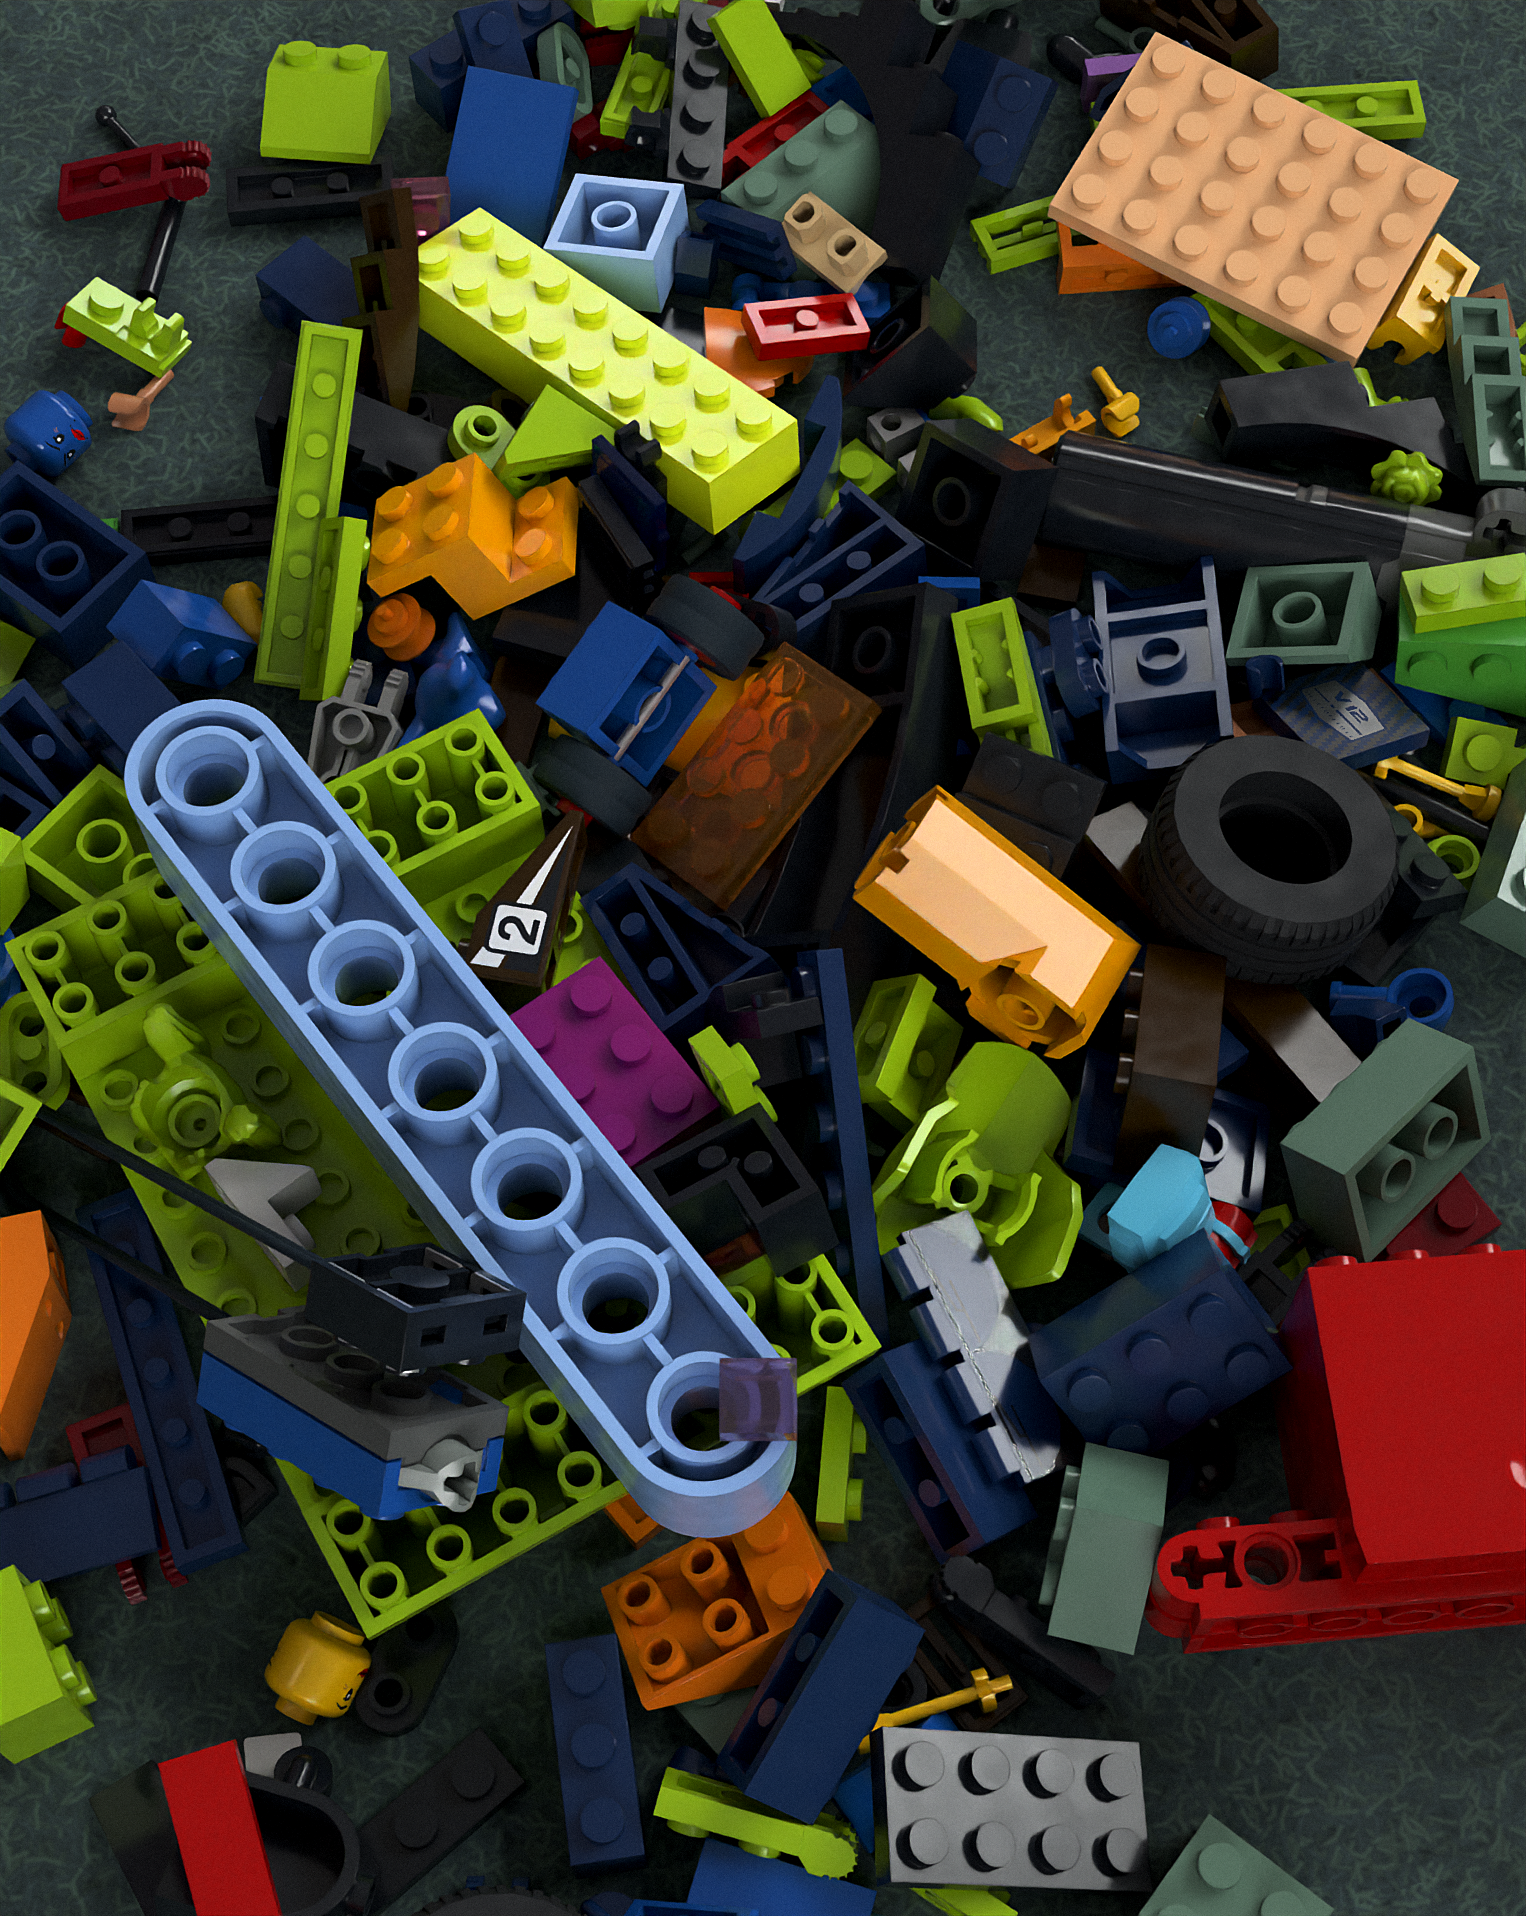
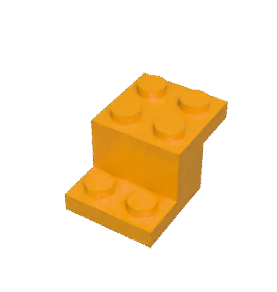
(474, 536)

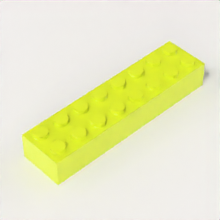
(544, 324)

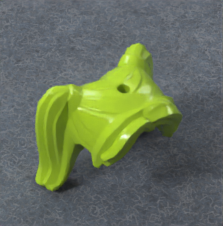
(192, 1091)

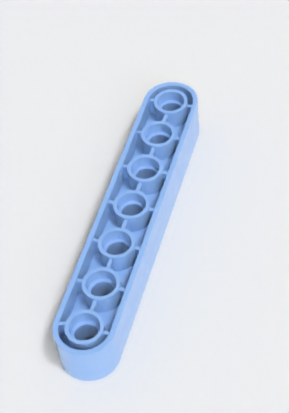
(249, 825)

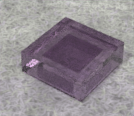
(758, 1399)

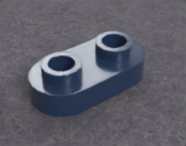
(1075, 661)

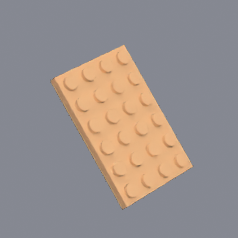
(1253, 199)

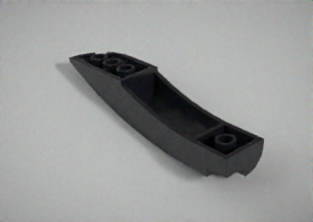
(899, 655)

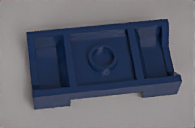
(1161, 672)

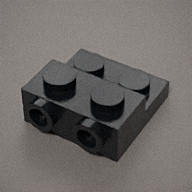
(1032, 801)

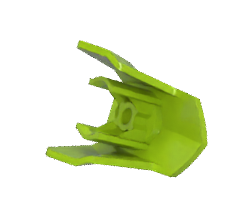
(996, 1140)

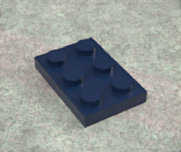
(1231, 1150)

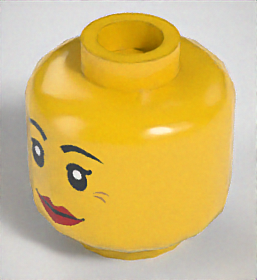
(317, 1668)

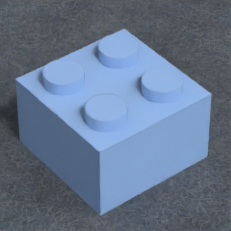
(622, 236)

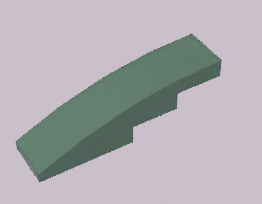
(1488, 389)

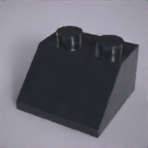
(915, 353)

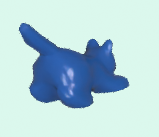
(453, 682)

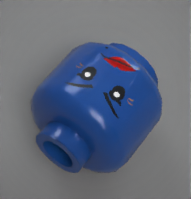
(48, 432)

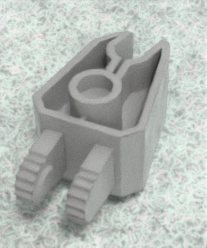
(354, 733)

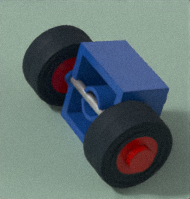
(634, 695)

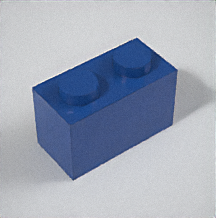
(182, 635)

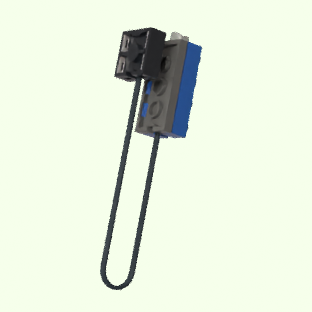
(355, 1372)

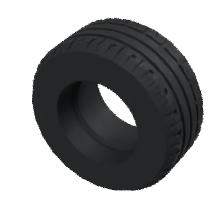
(1304, 806)

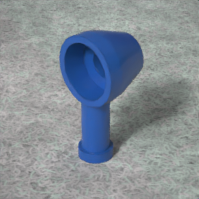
(1414, 989)

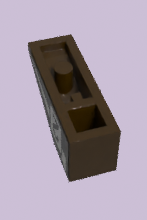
(526, 922)

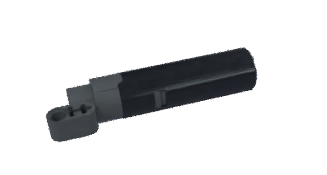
(1182, 507)

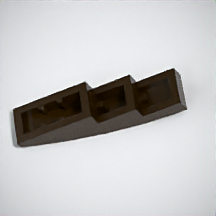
(387, 298)

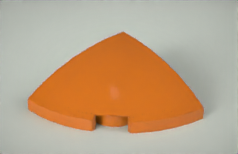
(730, 350)

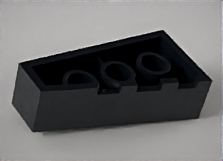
(383, 443)

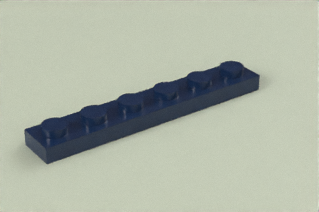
(838, 1126)
(163, 1390)

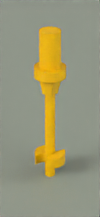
(1481, 800)
(981, 1690)

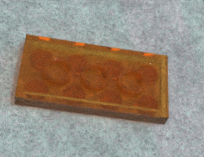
(755, 775)

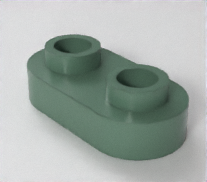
(565, 62)

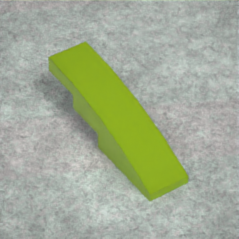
(999, 675)

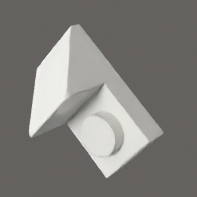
(271, 1197)

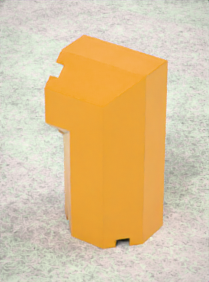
(997, 923)

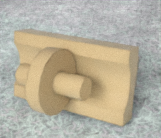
(831, 244)

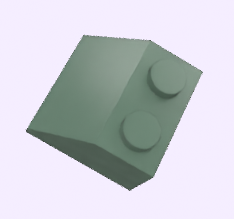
(1306, 614)

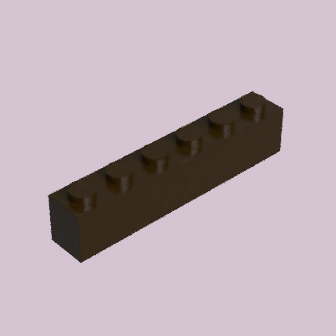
(1291, 1047)

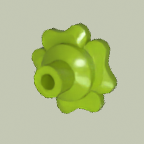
(1406, 479)

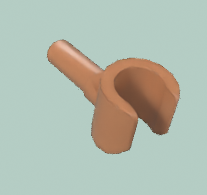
(135, 410)

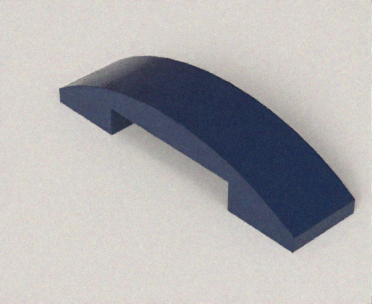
(773, 538)

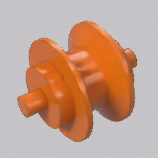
(401, 627)

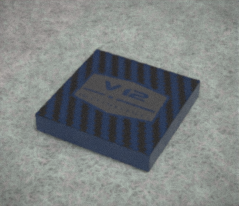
(1343, 714)

